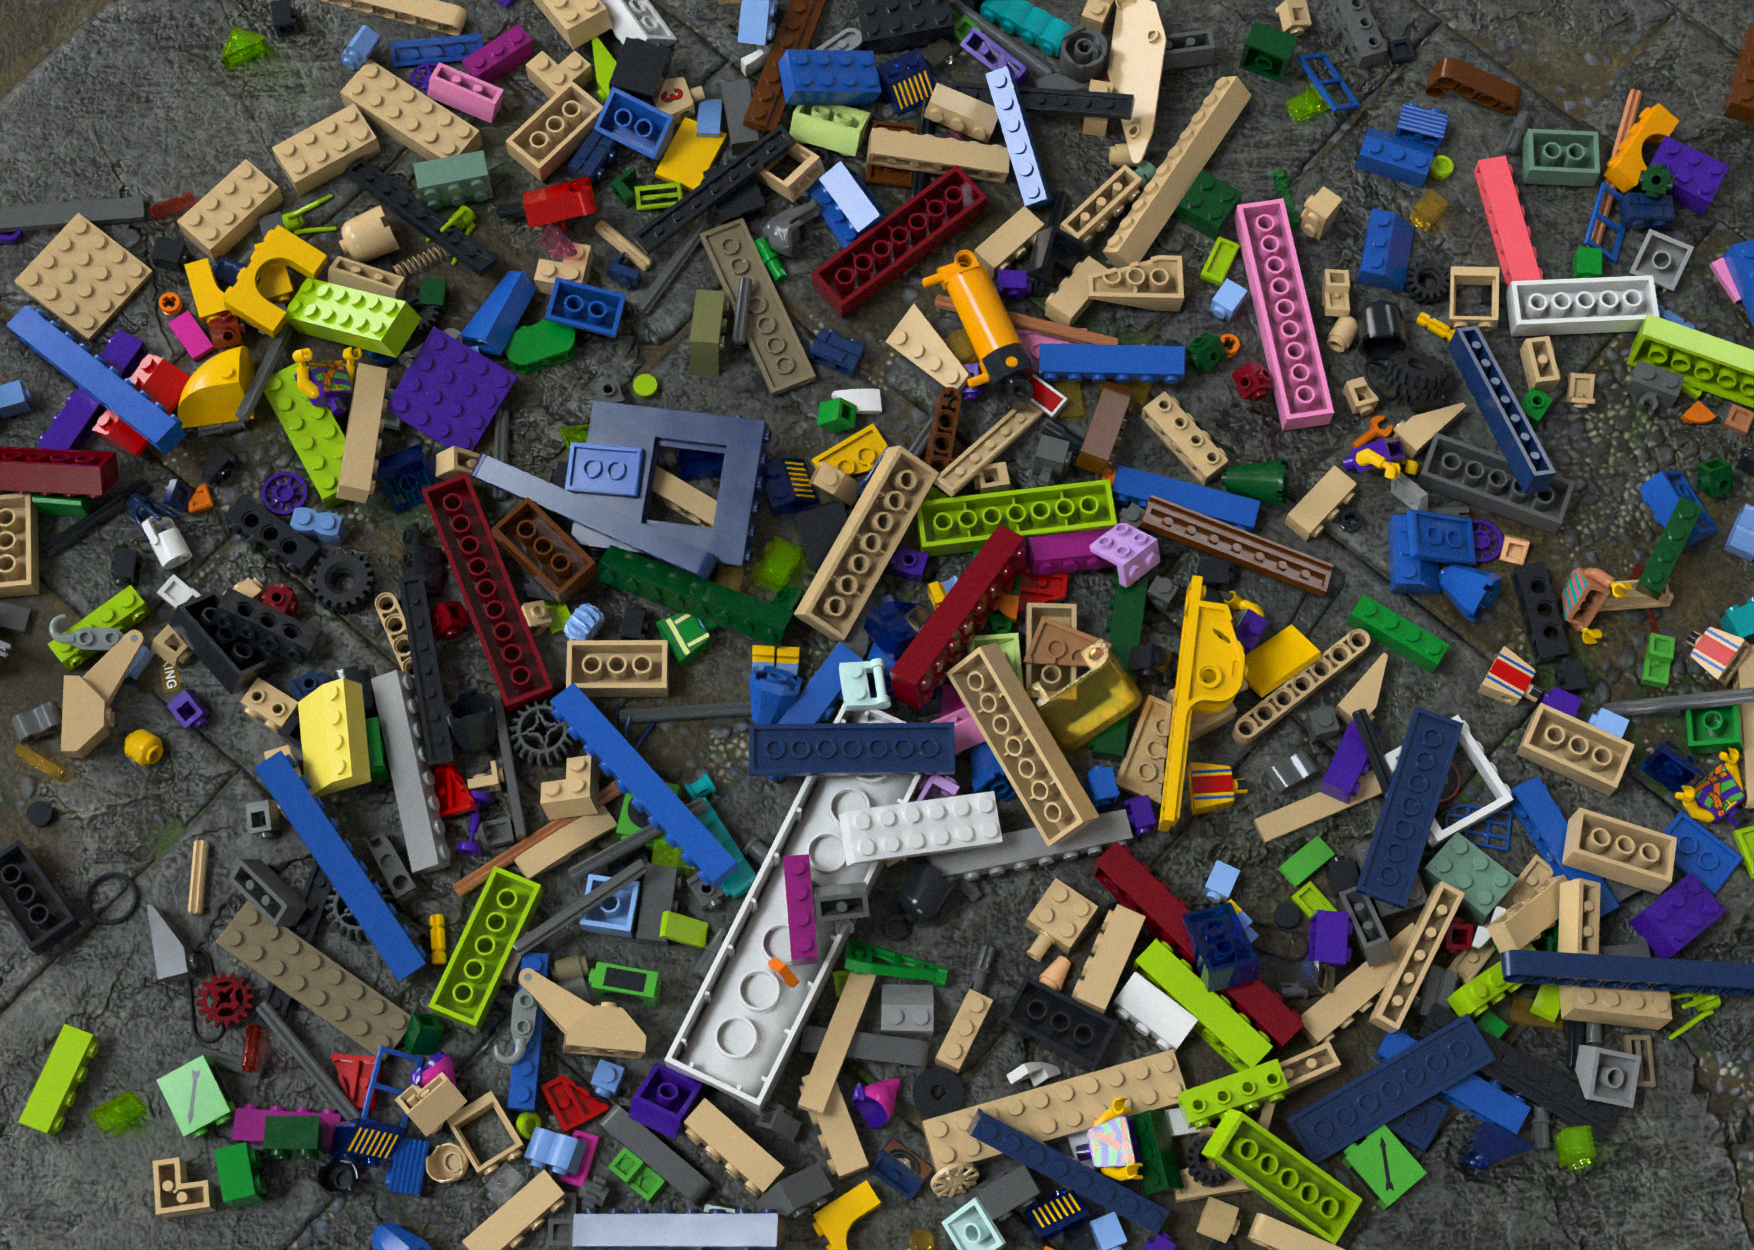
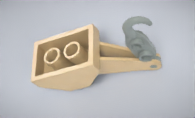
(88, 699)
(587, 1029)

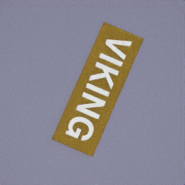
(169, 676)

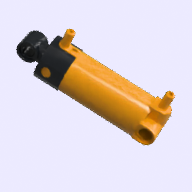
(988, 326)

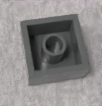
(1006, 1191)
(797, 1194)

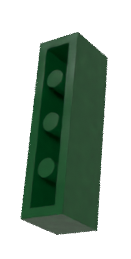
(1669, 548)

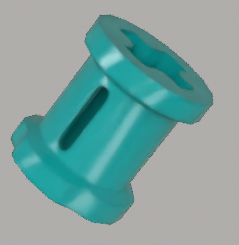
(700, 788)

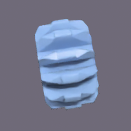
(584, 623)

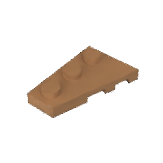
(1060, 645)

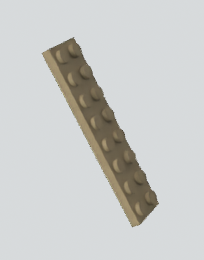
(768, 327)
(314, 981)

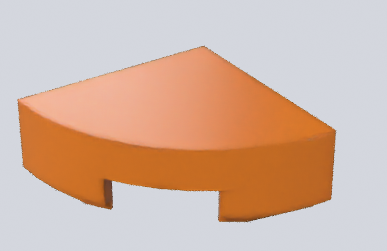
(1698, 414)
(200, 500)
(1009, 606)
(781, 968)

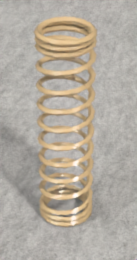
(397, 271)

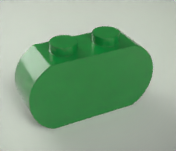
(540, 346)

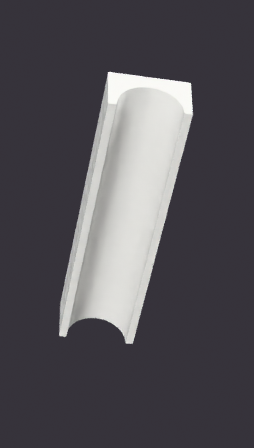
(744, 1012)

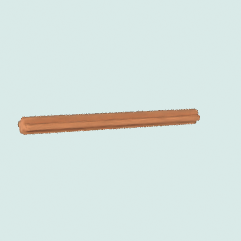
(1627, 122)
(1042, 326)
(507, 857)

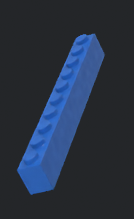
(97, 380)
(644, 786)
(340, 866)

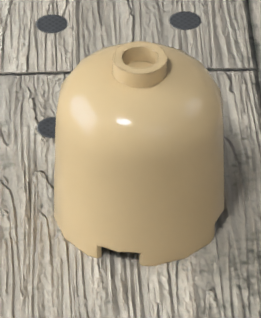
(368, 236)

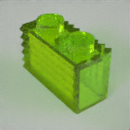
(777, 565)
(1575, 1147)

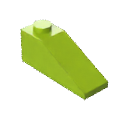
(604, 68)

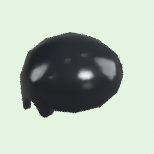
(338, 1178)

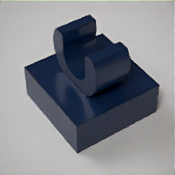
(177, 495)

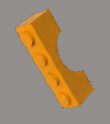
(1626, 166)

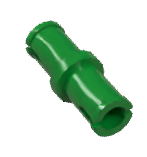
(771, 260)

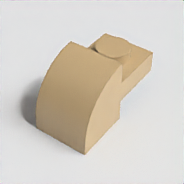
(1336, 292)

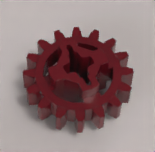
(232, 991)

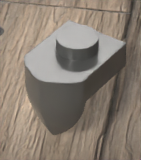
(496, 832)

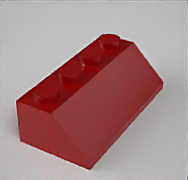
(162, 383)

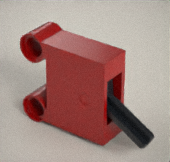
(553, 204)

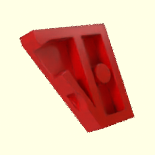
(1041, 589)
(452, 792)
(355, 1077)
(571, 1104)

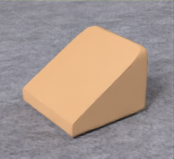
(1514, 549)

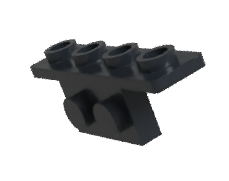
(422, 560)

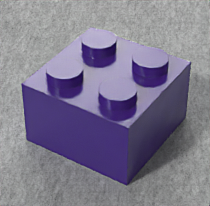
(1329, 938)
(665, 1100)

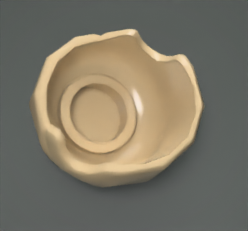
(447, 1163)

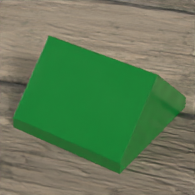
(61, 505)

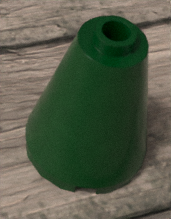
(1259, 481)

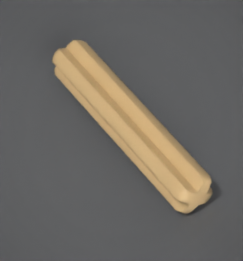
(623, 245)
(198, 877)

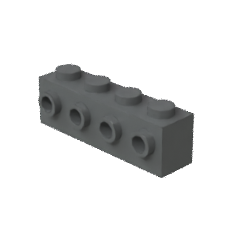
(1360, 31)

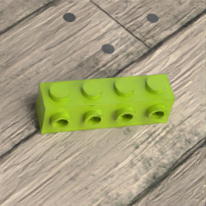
(119, 612)
(1482, 989)
(59, 1080)
(1237, 1091)

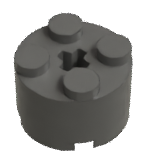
(1083, 53)

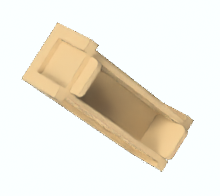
(1636, 599)

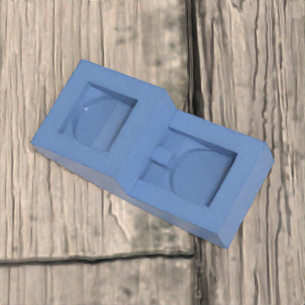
(709, 118)

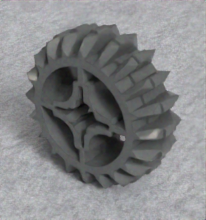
(533, 735)
(340, 921)

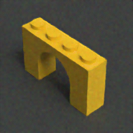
(279, 249)
(273, 286)
(840, 1215)

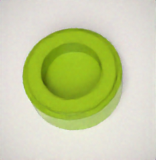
(1441, 167)
(645, 386)
(526, 1123)

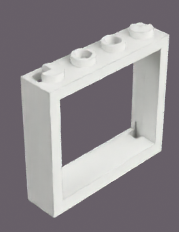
(1489, 774)

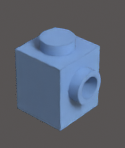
(14, 399)
(608, 1079)

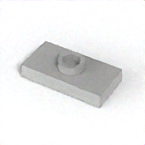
(1409, 493)

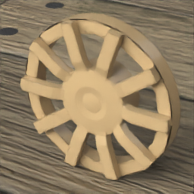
(954, 1179)

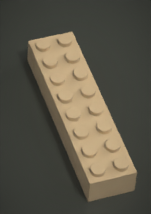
(866, 543)
(1022, 744)

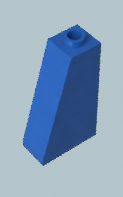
(500, 314)

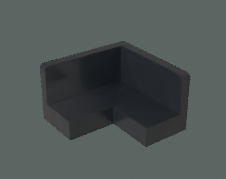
(1052, 249)

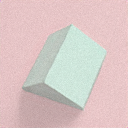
(973, 1228)

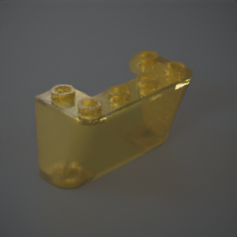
(1090, 701)

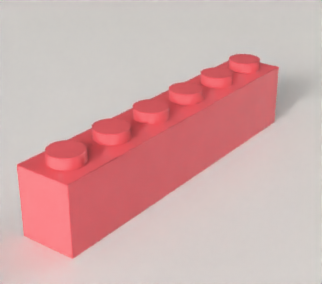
(1506, 220)

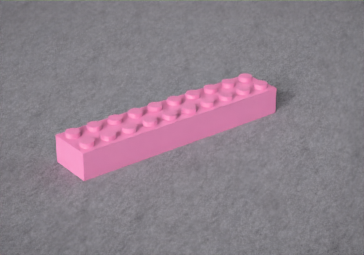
(1283, 315)

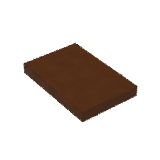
(887, 176)

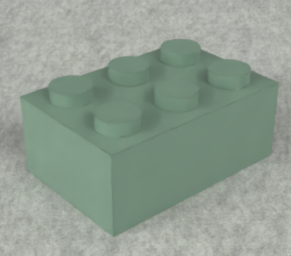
(1560, 157)
(453, 180)
(1473, 873)

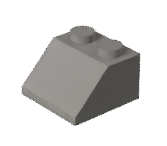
(1662, 258)
(907, 1010)
(1608, 1075)

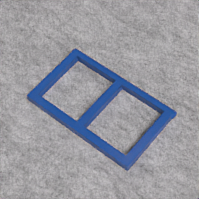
(1321, 83)
(1597, 215)
(373, 1085)

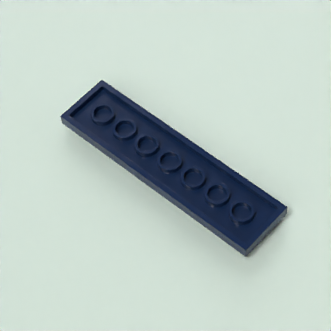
(851, 749)
(1409, 808)
(1390, 1089)

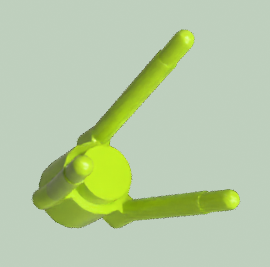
(294, 219)
(461, 219)
(1702, 1002)

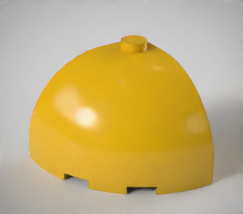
(217, 389)

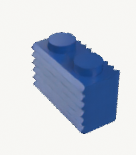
(1421, 124)
(1102, 788)
(409, 1168)

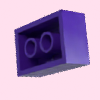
(1694, 174)
(1677, 916)

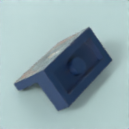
(901, 1168)

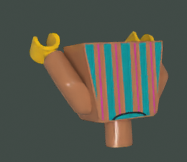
(1585, 596)

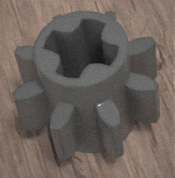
(594, 1192)

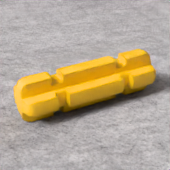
(1435, 326)
(437, 936)

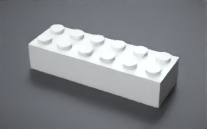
(1580, 305)
(920, 828)

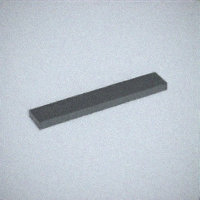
(60, 214)
(509, 770)

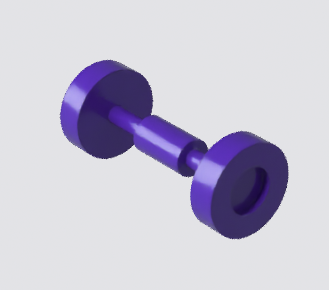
(471, 848)

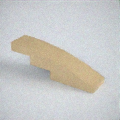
(564, 843)

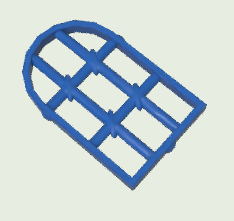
(1488, 821)

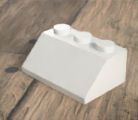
(638, 20)
(1154, 1013)

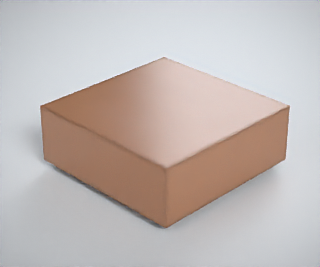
(1738, 419)

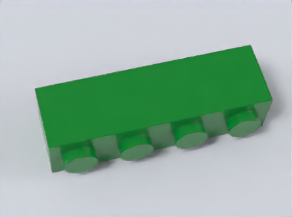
(1398, 634)

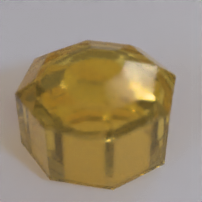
(921, 1240)

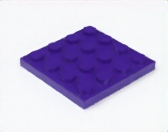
(450, 392)

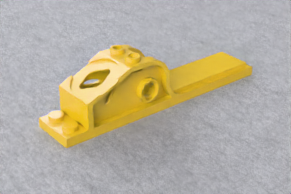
(1200, 659)

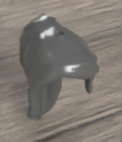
(784, 228)

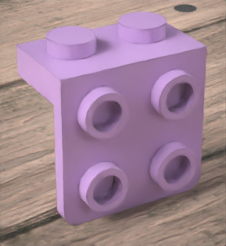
(1129, 550)
(937, 787)

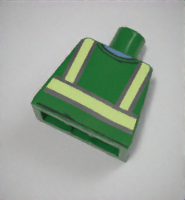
(685, 636)

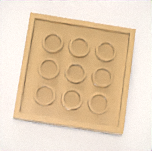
(83, 277)

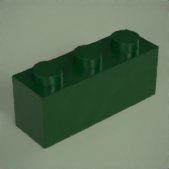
(1157, 1153)

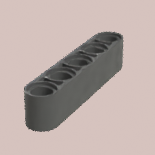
(873, 1049)
(656, 1155)

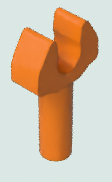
(1374, 432)

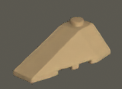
(1145, 285)

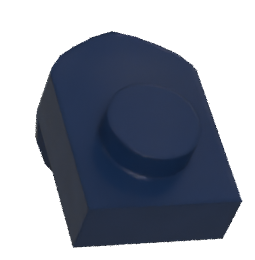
(623, 275)

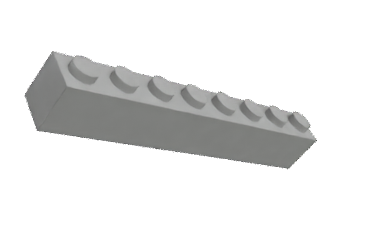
(411, 772)
(1028, 848)

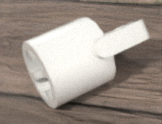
(169, 544)

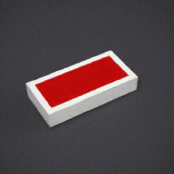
(1046, 397)

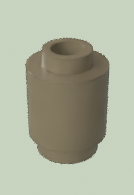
(570, 968)

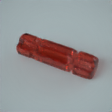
(171, 205)
(251, 1048)

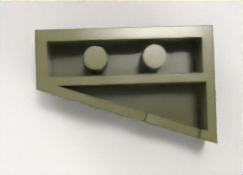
(707, 332)

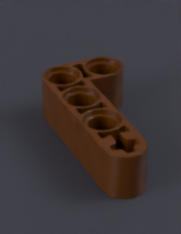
(1473, 84)
(941, 434)

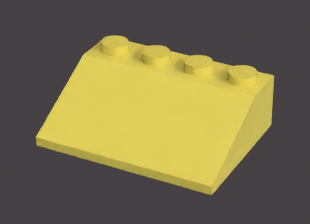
(334, 737)

